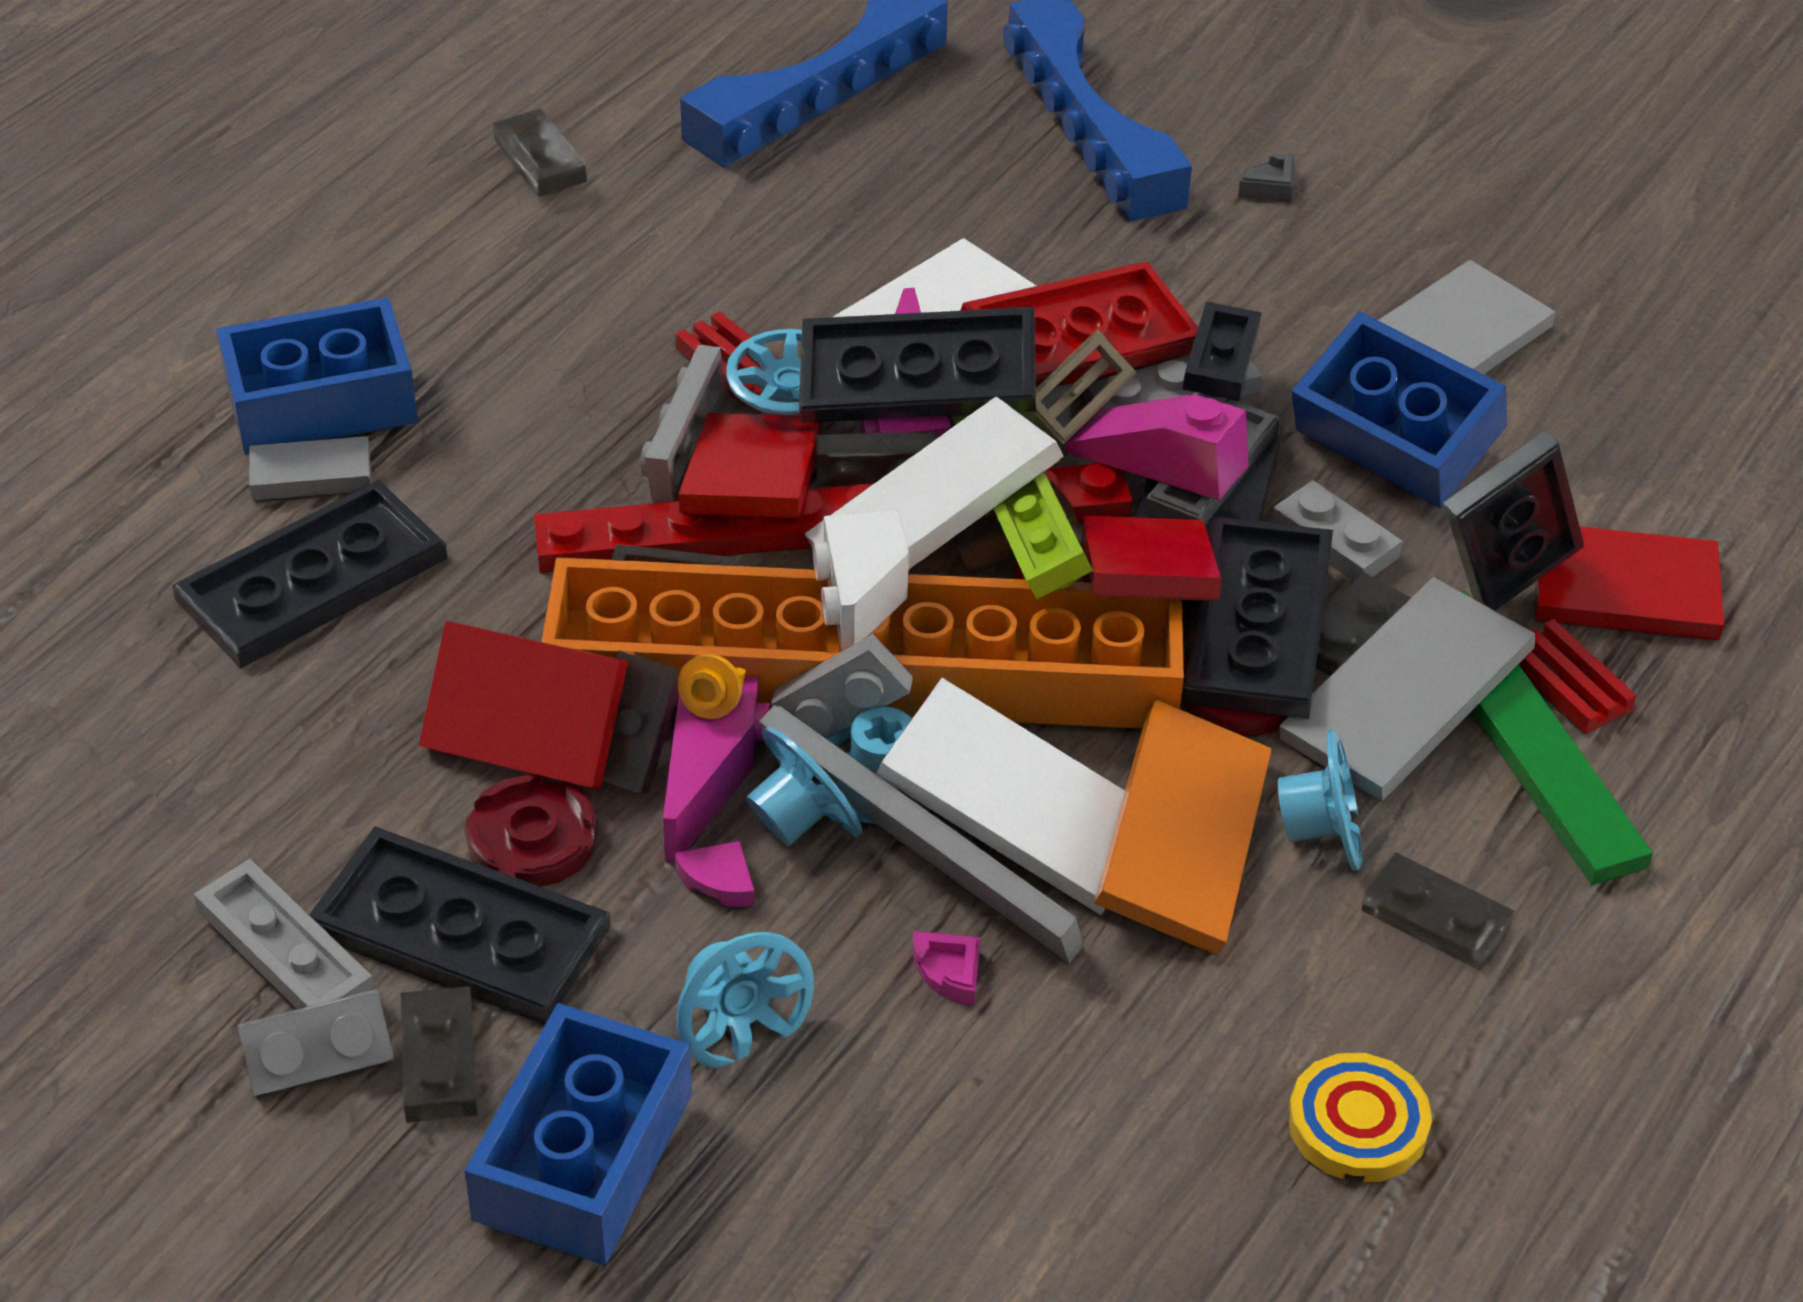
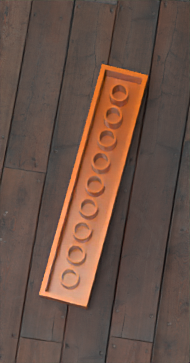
(1027, 658)

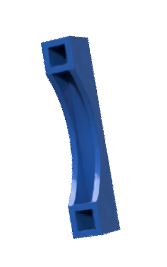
(748, 111)
(1135, 163)

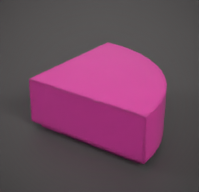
(718, 873)
(948, 964)

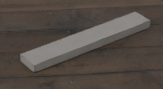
(936, 841)

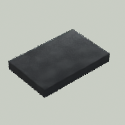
(1515, 522)

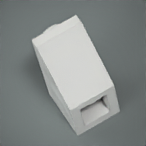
(865, 571)

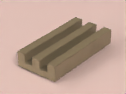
(1046, 418)

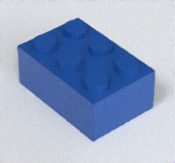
(318, 374)
(1400, 408)
(579, 1133)

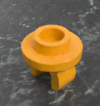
(710, 686)

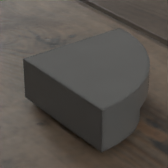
(1269, 179)

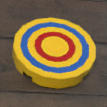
(1359, 1117)

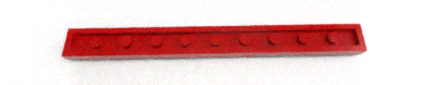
(594, 533)

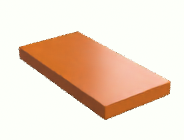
(1184, 827)

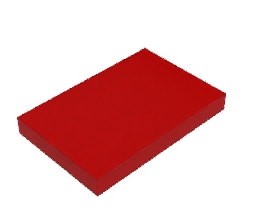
(750, 466)
(1150, 558)
(1637, 585)
(523, 704)

